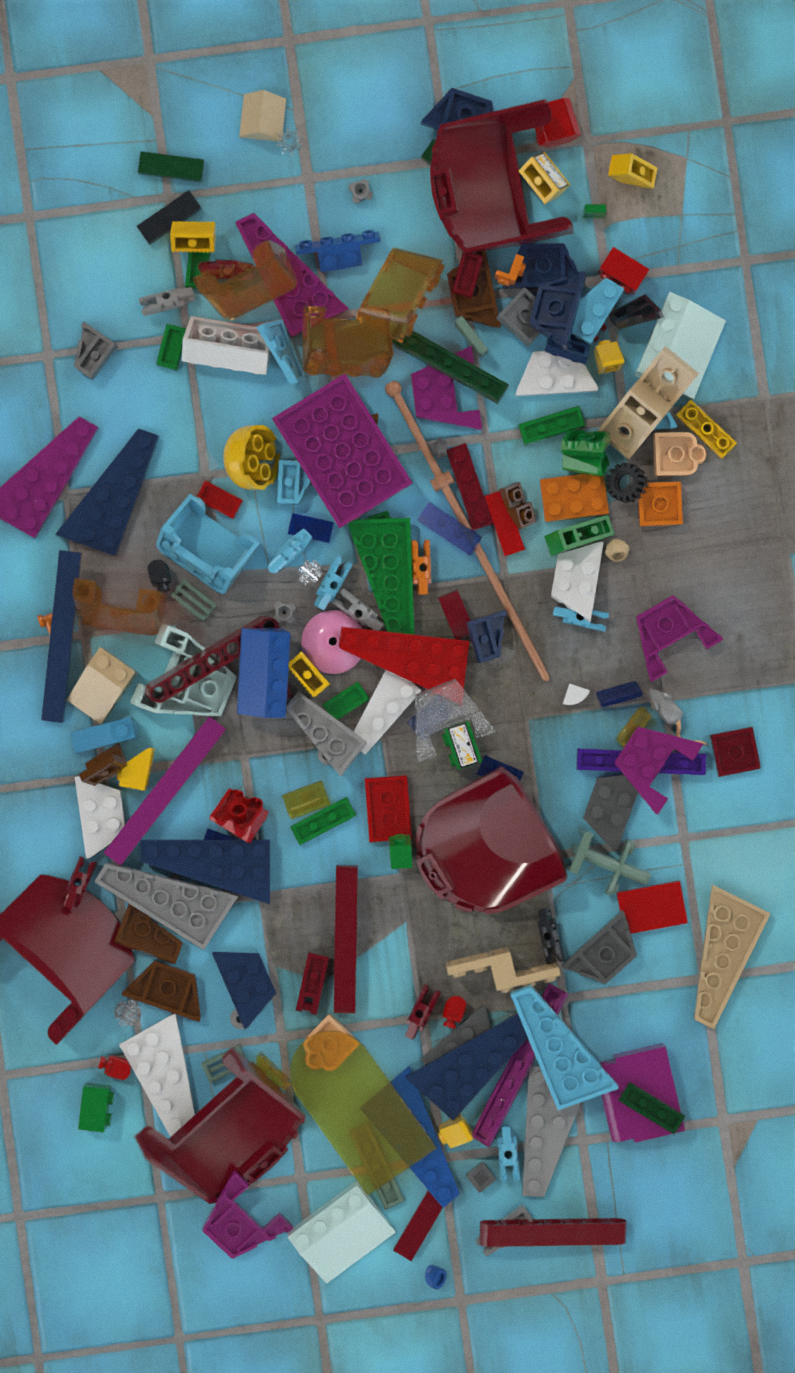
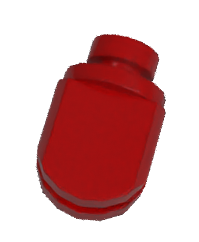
(454, 1011)
(115, 1067)

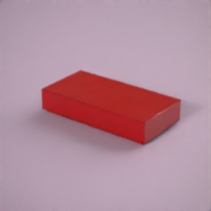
(219, 499)

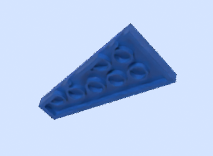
(433, 1168)

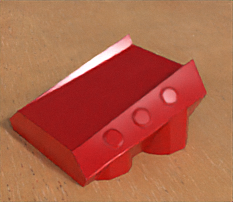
(562, 126)
(239, 814)

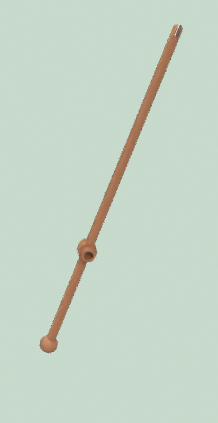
(442, 481)

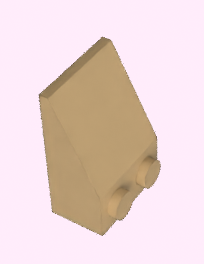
(101, 685)

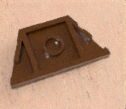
(483, 305)
(167, 989)

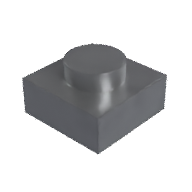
(480, 1177)

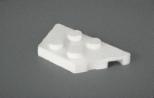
(554, 375)
(577, 578)
(100, 815)

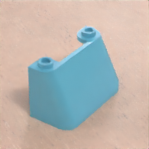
(205, 546)

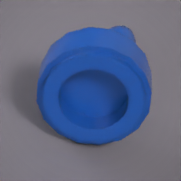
(435, 1276)

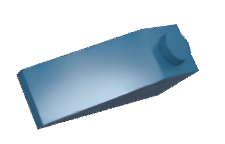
(104, 735)

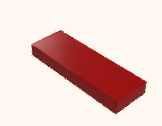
(504, 525)

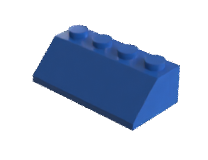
(263, 672)

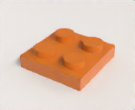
(661, 504)

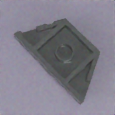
(610, 808)
(604, 952)
(466, 1030)

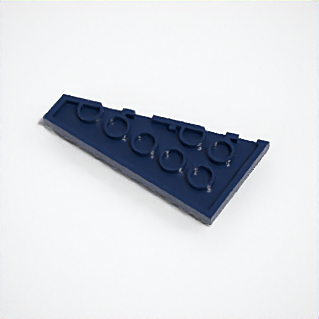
(107, 507)
(218, 862)
(466, 1069)

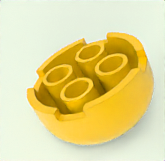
(243, 452)

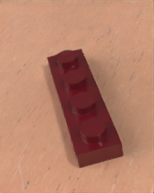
(469, 487)

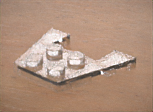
(443, 708)

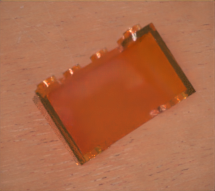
(399, 292)
(343, 346)
(144, 620)

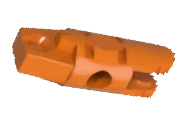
(421, 578)

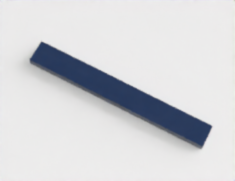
(61, 637)

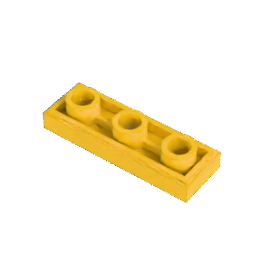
(716, 439)

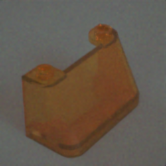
(252, 288)

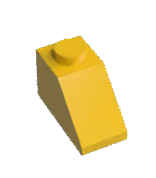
(632, 170)
(608, 357)
(137, 771)
(455, 1132)

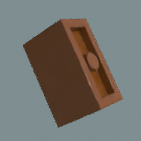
(104, 765)

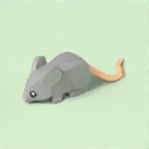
(667, 710)

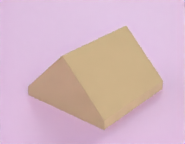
(262, 116)

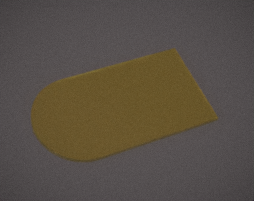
(357, 1108)

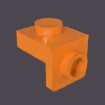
(516, 270)

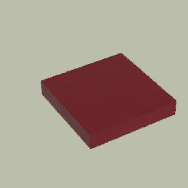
(735, 751)

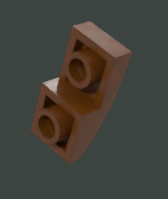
(519, 510)

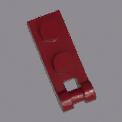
(312, 982)

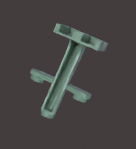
(618, 867)

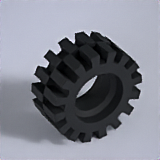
(638, 482)

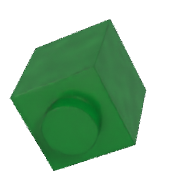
(400, 851)

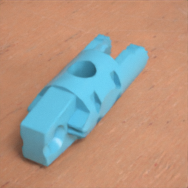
(289, 551)
(327, 593)
(570, 618)
(507, 1143)

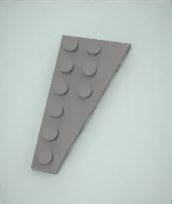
(179, 905)
(544, 1134)

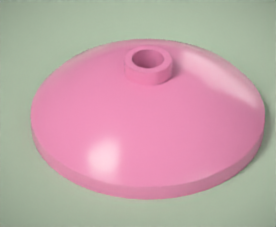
(316, 642)

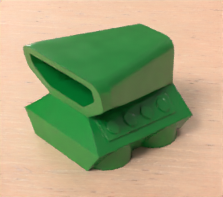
(585, 452)

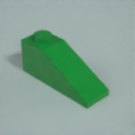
(579, 535)

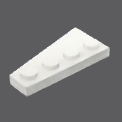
(385, 706)

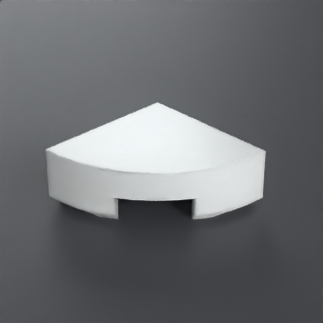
(574, 695)

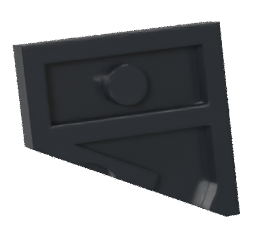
(635, 312)

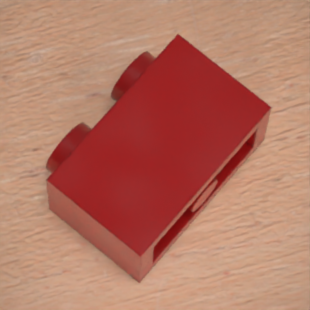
(623, 271)

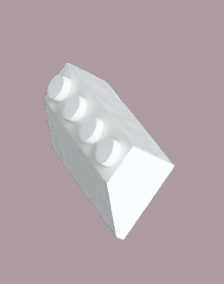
(225, 346)

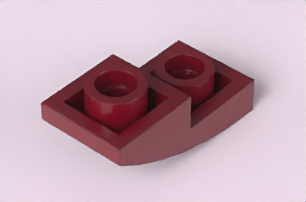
(455, 613)

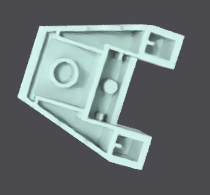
(202, 698)

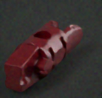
(224, 268)
(76, 893)
(416, 1021)

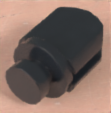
(159, 575)

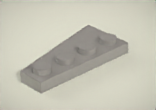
(329, 735)

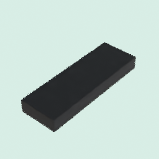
(161, 221)

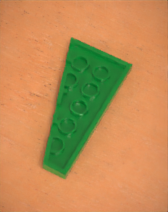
(387, 561)

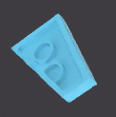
(595, 309)
(281, 347)

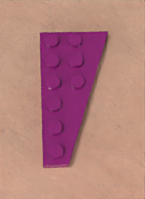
(308, 289)
(36, 487)

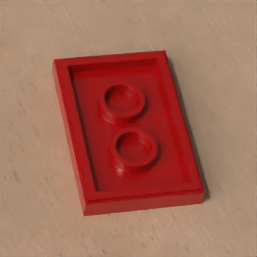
(387, 807)
(653, 906)

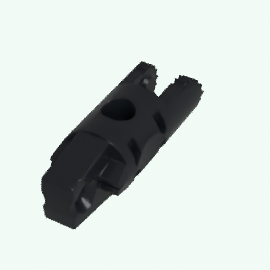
(549, 925)

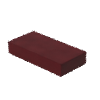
(467, 274)

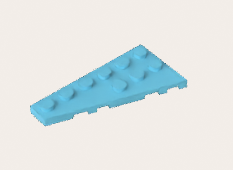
(564, 1061)

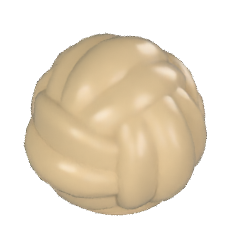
(617, 550)

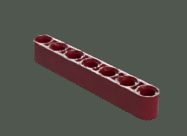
(201, 660)
(345, 939)
(552, 1232)

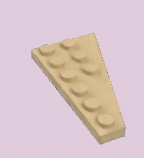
(728, 942)

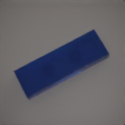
(449, 528)

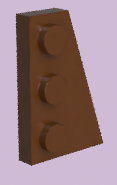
(146, 936)

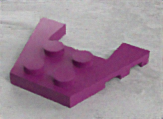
(436, 397)
(664, 626)
(645, 756)
(233, 1227)

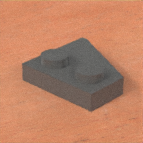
(93, 351)

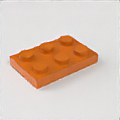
(573, 497)

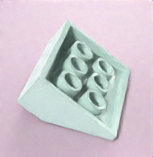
(688, 333)
(340, 1232)

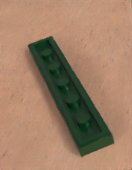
(453, 366)

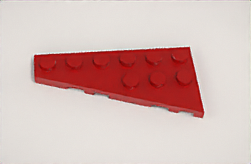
(417, 658)

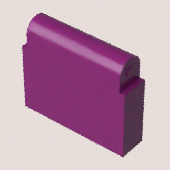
(650, 1071)

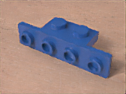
(338, 252)

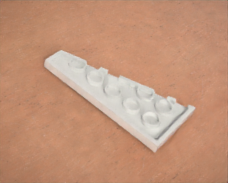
(162, 1071)

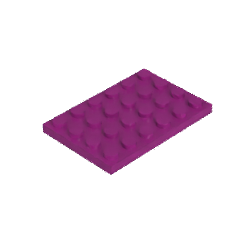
(342, 451)

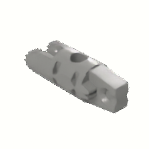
(166, 300)
(369, 616)

